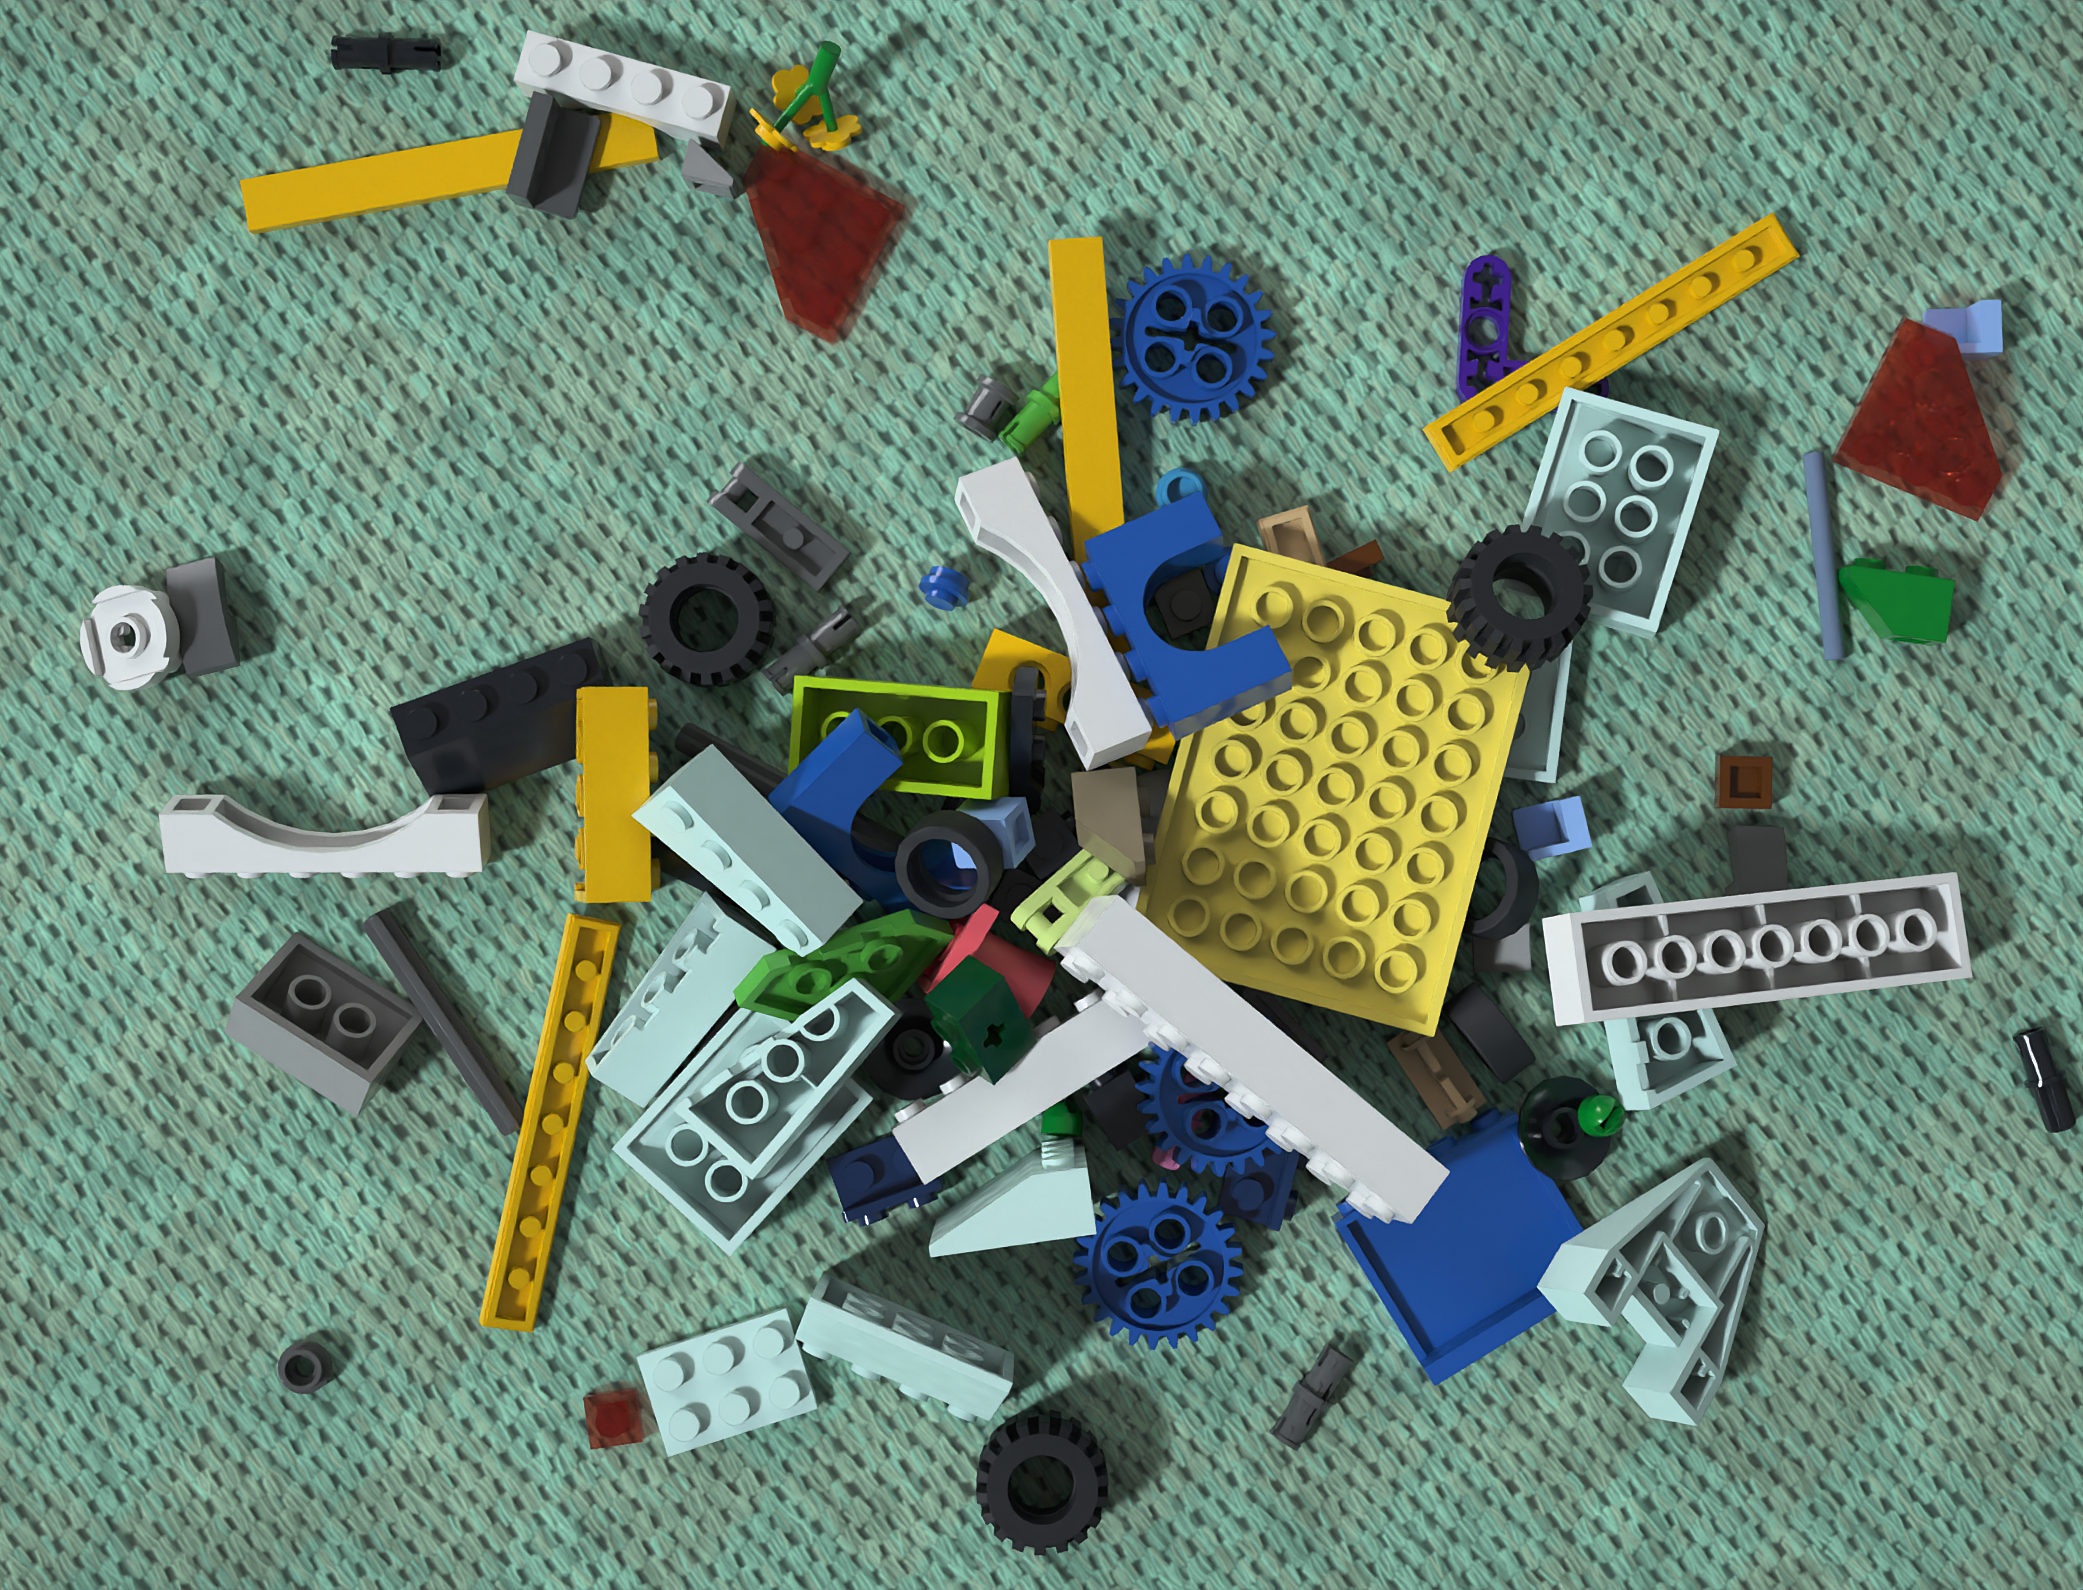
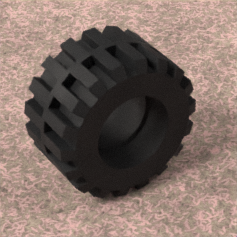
(1541, 565)
(671, 593)
(1042, 1526)

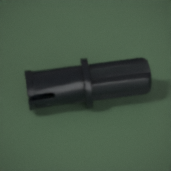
(2045, 1079)

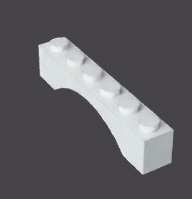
(1007, 519)
(221, 836)

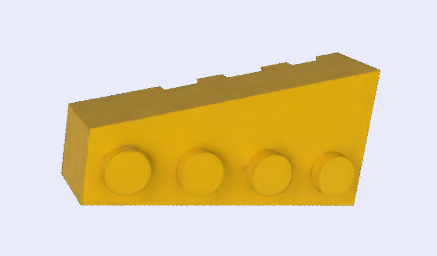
(614, 784)

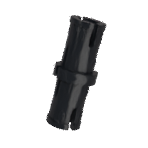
(386, 53)

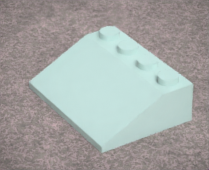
(1624, 496)
(701, 1178)
(1029, 1202)
(906, 1348)

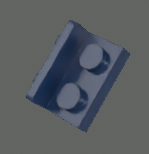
(878, 1178)
(1264, 1191)

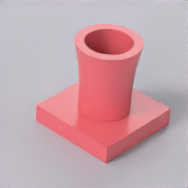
(1023, 970)

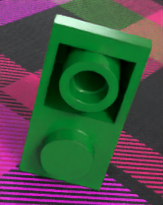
(1900, 604)

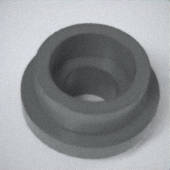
(293, 1378)

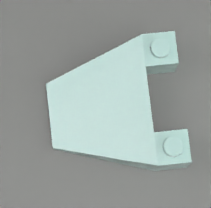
(1679, 1277)

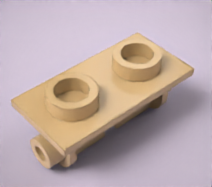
(1437, 1076)

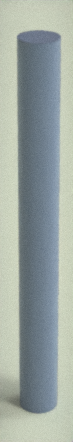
(1824, 556)

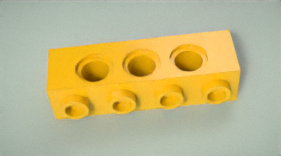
(1008, 653)

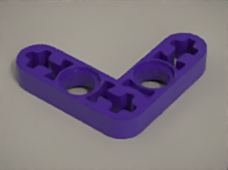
(1500, 294)

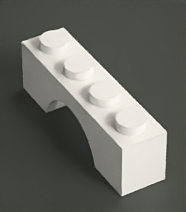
(621, 85)

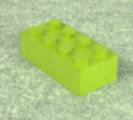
(947, 735)

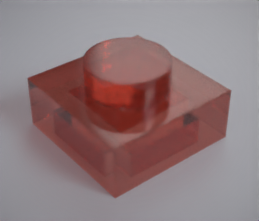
(613, 1418)

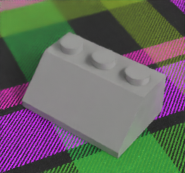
(324, 1023)

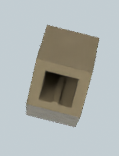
(1109, 820)

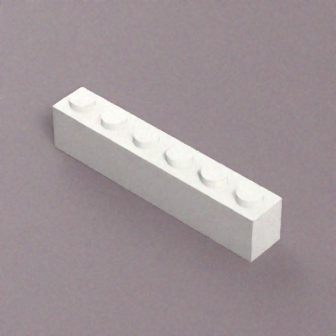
(979, 1113)

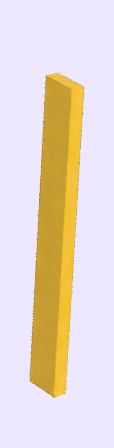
(419, 176)
(1611, 342)
(1086, 398)
(550, 1123)

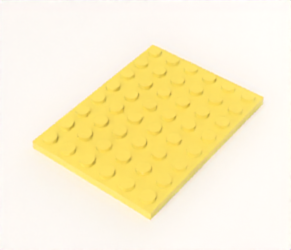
(1345, 820)

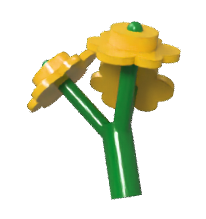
(806, 96)

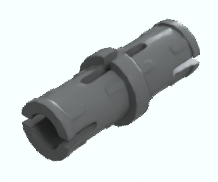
(812, 650)
(1311, 1397)

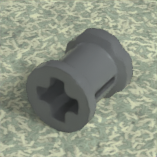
(986, 408)

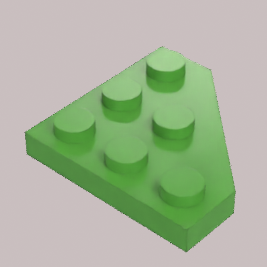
(882, 951)

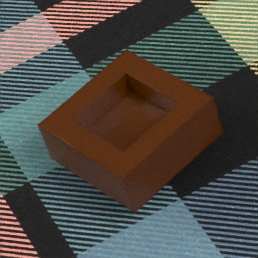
(1359, 560)
(1743, 782)

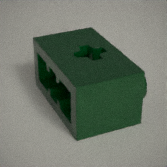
(980, 1020)

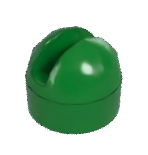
(1595, 1110)
(1062, 1120)

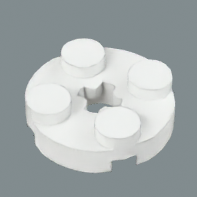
(156, 637)

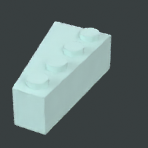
(749, 851)
(678, 1000)
(1662, 1052)
(782, 1085)

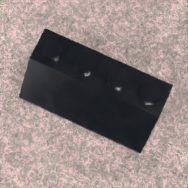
(500, 721)

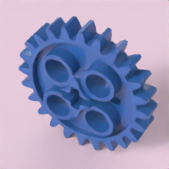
(1200, 293)
(1225, 1140)
(1181, 1304)

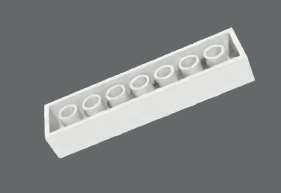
(1755, 948)
(1249, 1059)

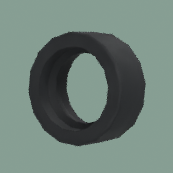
(924, 889)
(1520, 894)
(1488, 1032)

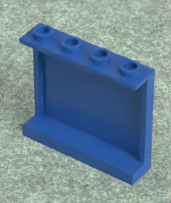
(1474, 1253)

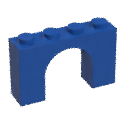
(1186, 686)
(827, 792)

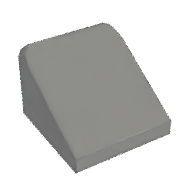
(705, 174)
(1503, 955)

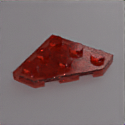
(817, 235)
(1923, 424)

